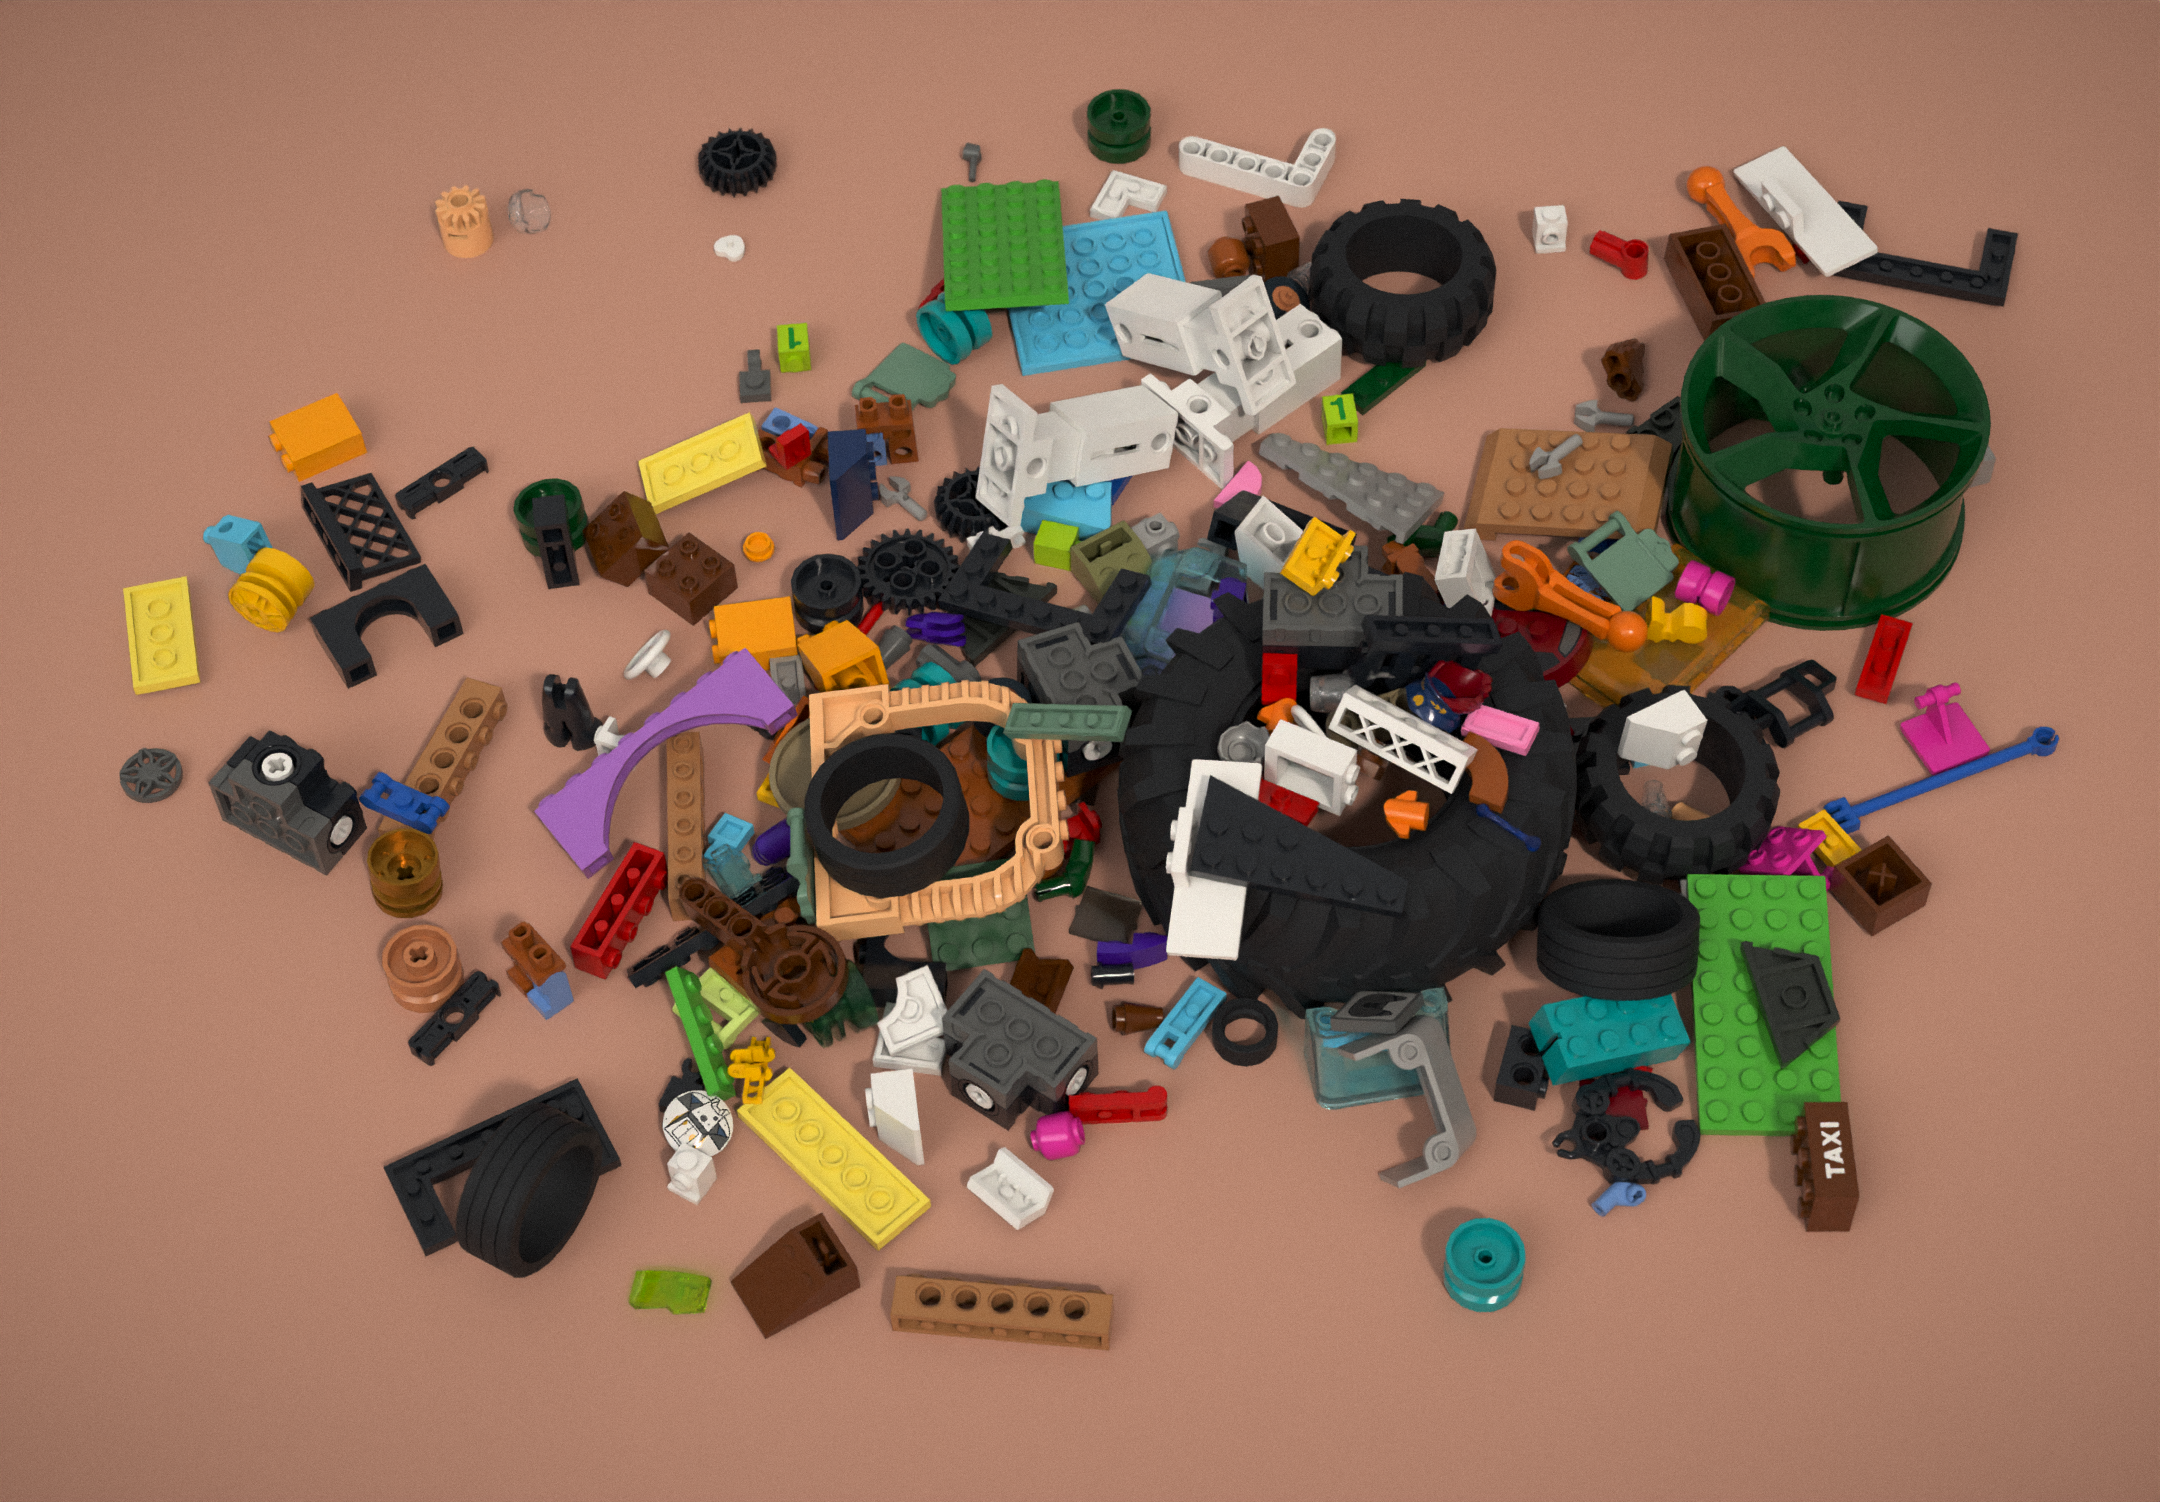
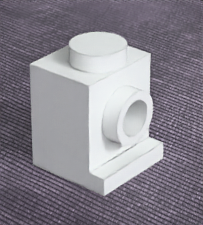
(1549, 229)
(691, 1173)

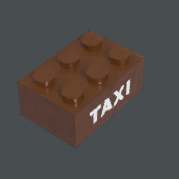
(1825, 1167)

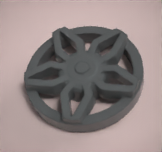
(151, 775)

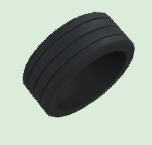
(868, 762)
(1618, 939)
(529, 1189)

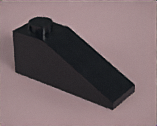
(555, 541)

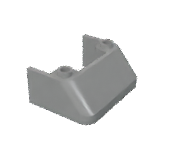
(1424, 1047)

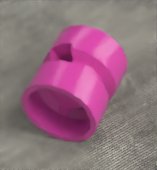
(1702, 586)

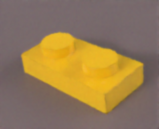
(1836, 845)

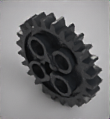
(906, 571)

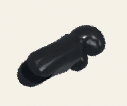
(567, 714)

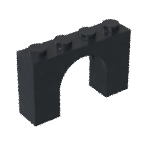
(1233, 512)
(410, 594)
(883, 968)

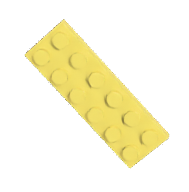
(835, 1159)

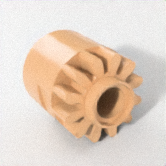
(464, 222)

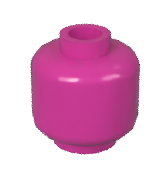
(1058, 1135)

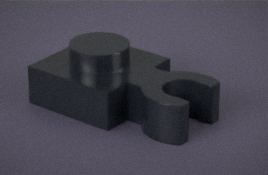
(678, 1086)

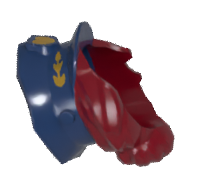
(1448, 694)

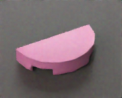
(1246, 479)

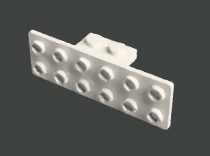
(1805, 211)
(1205, 912)

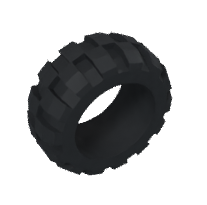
(1403, 240)
(1671, 847)

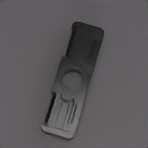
(457, 470)
(437, 1033)

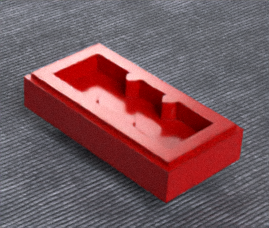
(1288, 802)

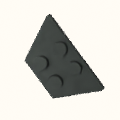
(987, 636)
(1791, 998)

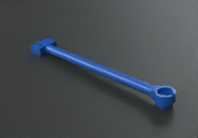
(1848, 815)

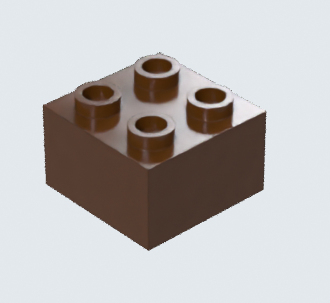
(1270, 238)
(625, 539)
(691, 578)
(1880, 885)

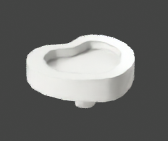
(730, 247)

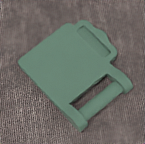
(908, 373)
(1631, 567)
(801, 863)

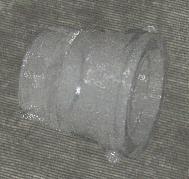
(1328, 690)

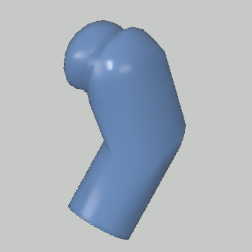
(1619, 1195)

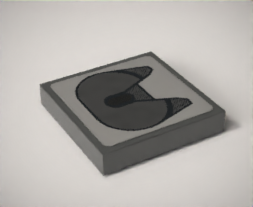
(1377, 1012)

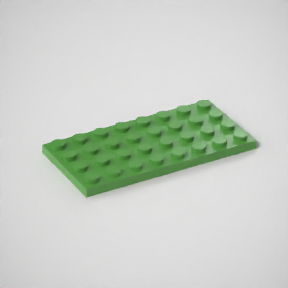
(1003, 246)
(1735, 1061)

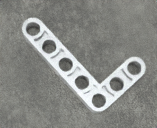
(1260, 174)

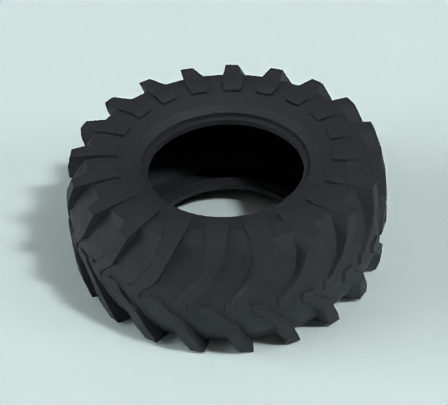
(1464, 873)

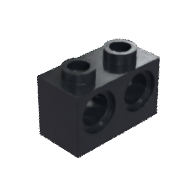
(1518, 1067)

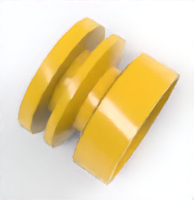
(271, 589)

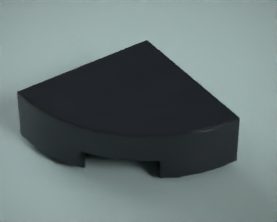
(787, 1032)

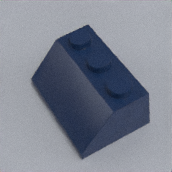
(851, 479)

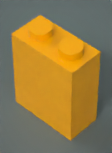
(316, 437)
(759, 626)

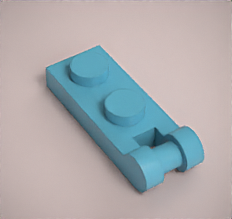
(1185, 1022)

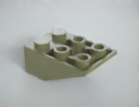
(1103, 555)

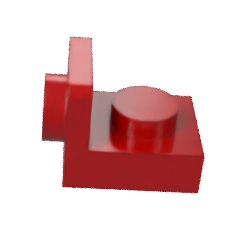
(792, 446)
(1278, 677)
(1084, 826)

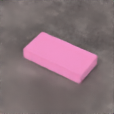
(1502, 729)

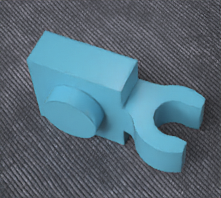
(730, 831)

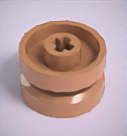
(422, 968)

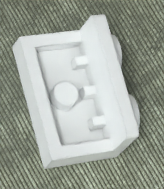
(1012, 1189)

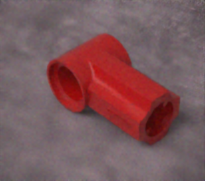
(1628, 255)

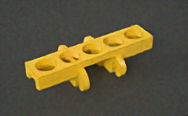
(746, 1068)

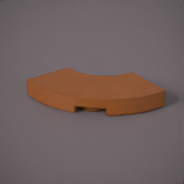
(1487, 774)

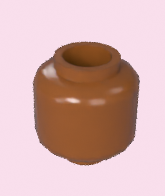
(1228, 258)

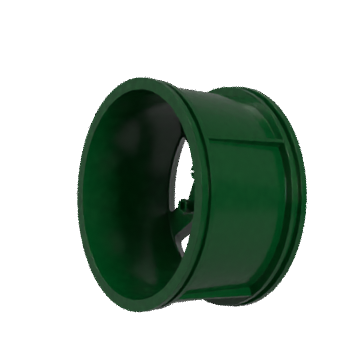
(1867, 379)

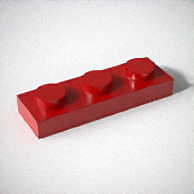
(1883, 659)

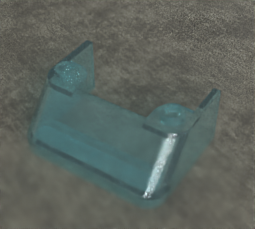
(1143, 630)

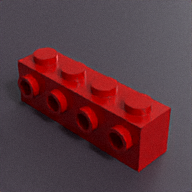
(620, 911)

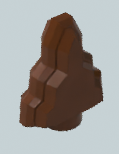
(1625, 368)

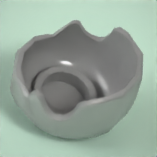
(1243, 744)

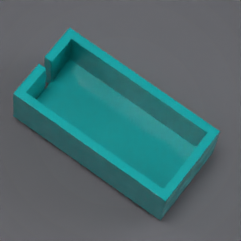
(1606, 1036)

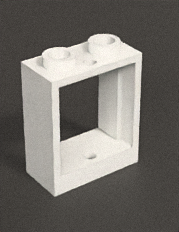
(1465, 569)
(1318, 753)

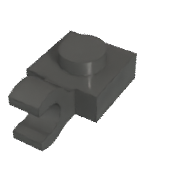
(755, 383)

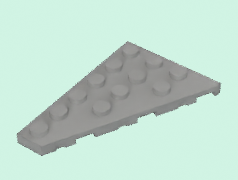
(1372, 495)

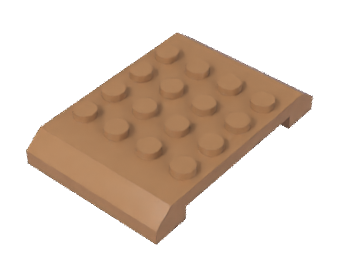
(1596, 480)

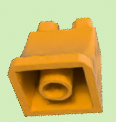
(842, 658)

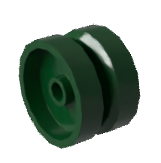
(1119, 126)
(549, 487)

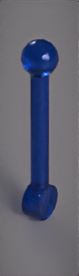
(1532, 842)

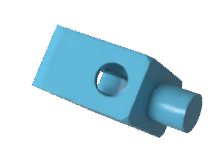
(236, 541)

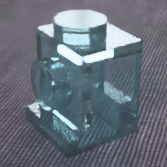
(731, 871)

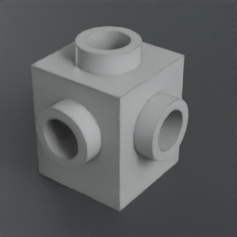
(1157, 535)

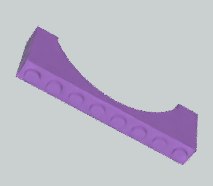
(731, 694)

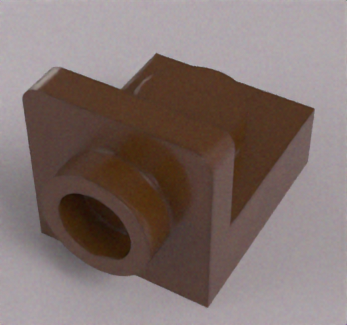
(1371, 763)

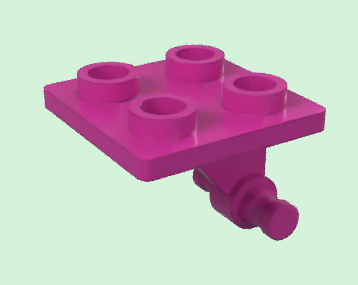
(1944, 733)
(1786, 852)

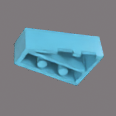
(1064, 503)

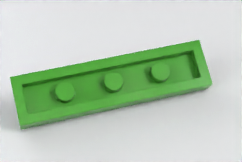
(700, 1033)

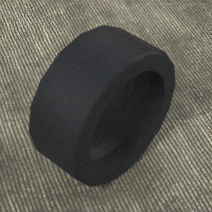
(1249, 1009)

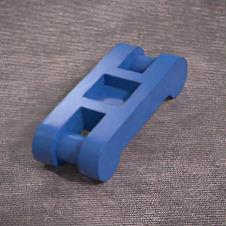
(404, 803)

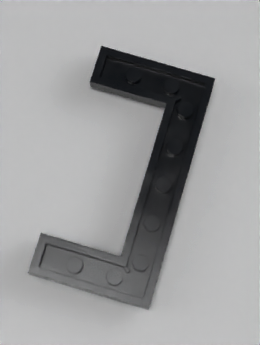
(1984, 286)
(971, 597)
(418, 1172)

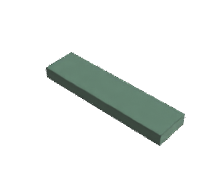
(1067, 722)

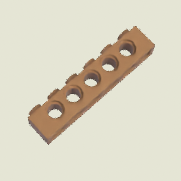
(455, 745)
(685, 816)
(1015, 1325)

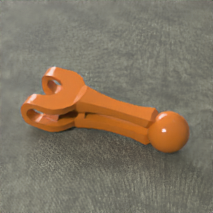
(1755, 244)
(1548, 590)

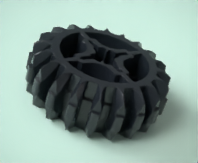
(737, 162)
(960, 510)

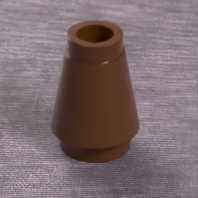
(1135, 1017)

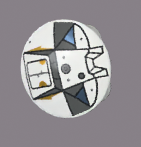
(699, 1122)

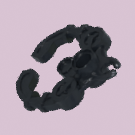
(1618, 1132)

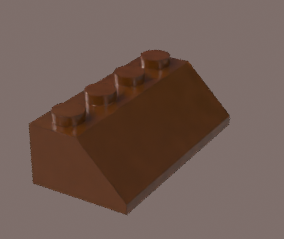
(1711, 276)

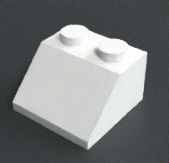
(1265, 540)
(1664, 732)
(895, 1112)

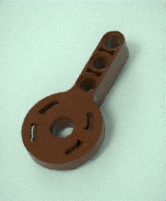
(769, 955)

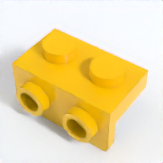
(1317, 556)

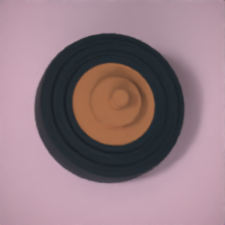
(1285, 295)

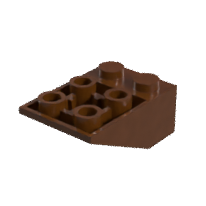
(796, 1276)

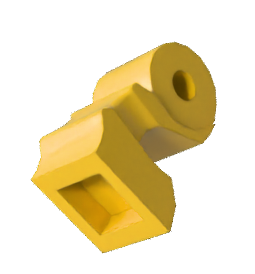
(1684, 623)

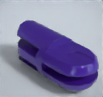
(937, 628)
(772, 844)

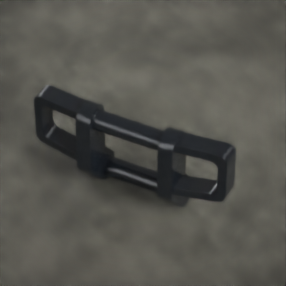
(1794, 681)

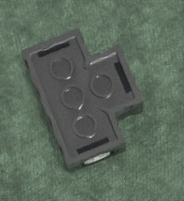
(1328, 626)
(1067, 669)
(289, 801)
(1014, 1052)

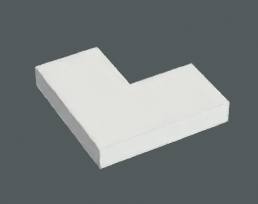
(1126, 190)

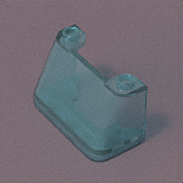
(1374, 1079)

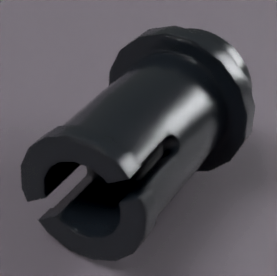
(1112, 974)

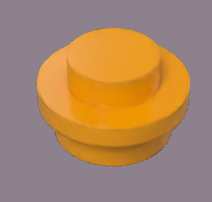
(758, 547)

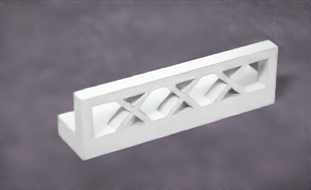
(1408, 727)

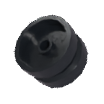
(826, 591)

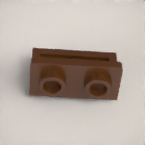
(1042, 978)

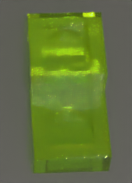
(671, 1290)

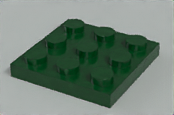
(983, 940)

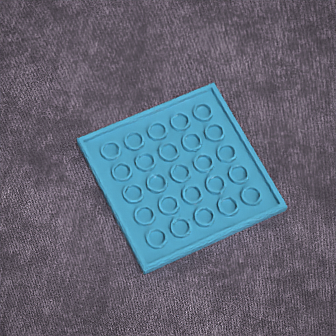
(1100, 264)

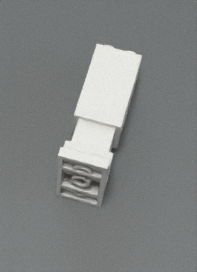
(1199, 330)
(1213, 413)
(1077, 440)

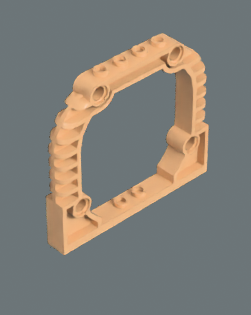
(849, 716)

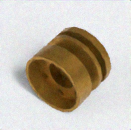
(405, 873)

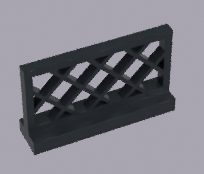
(338, 543)

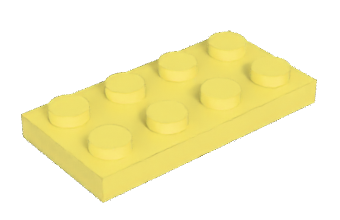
(702, 463)
(161, 635)

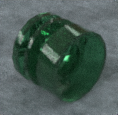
(854, 1008)

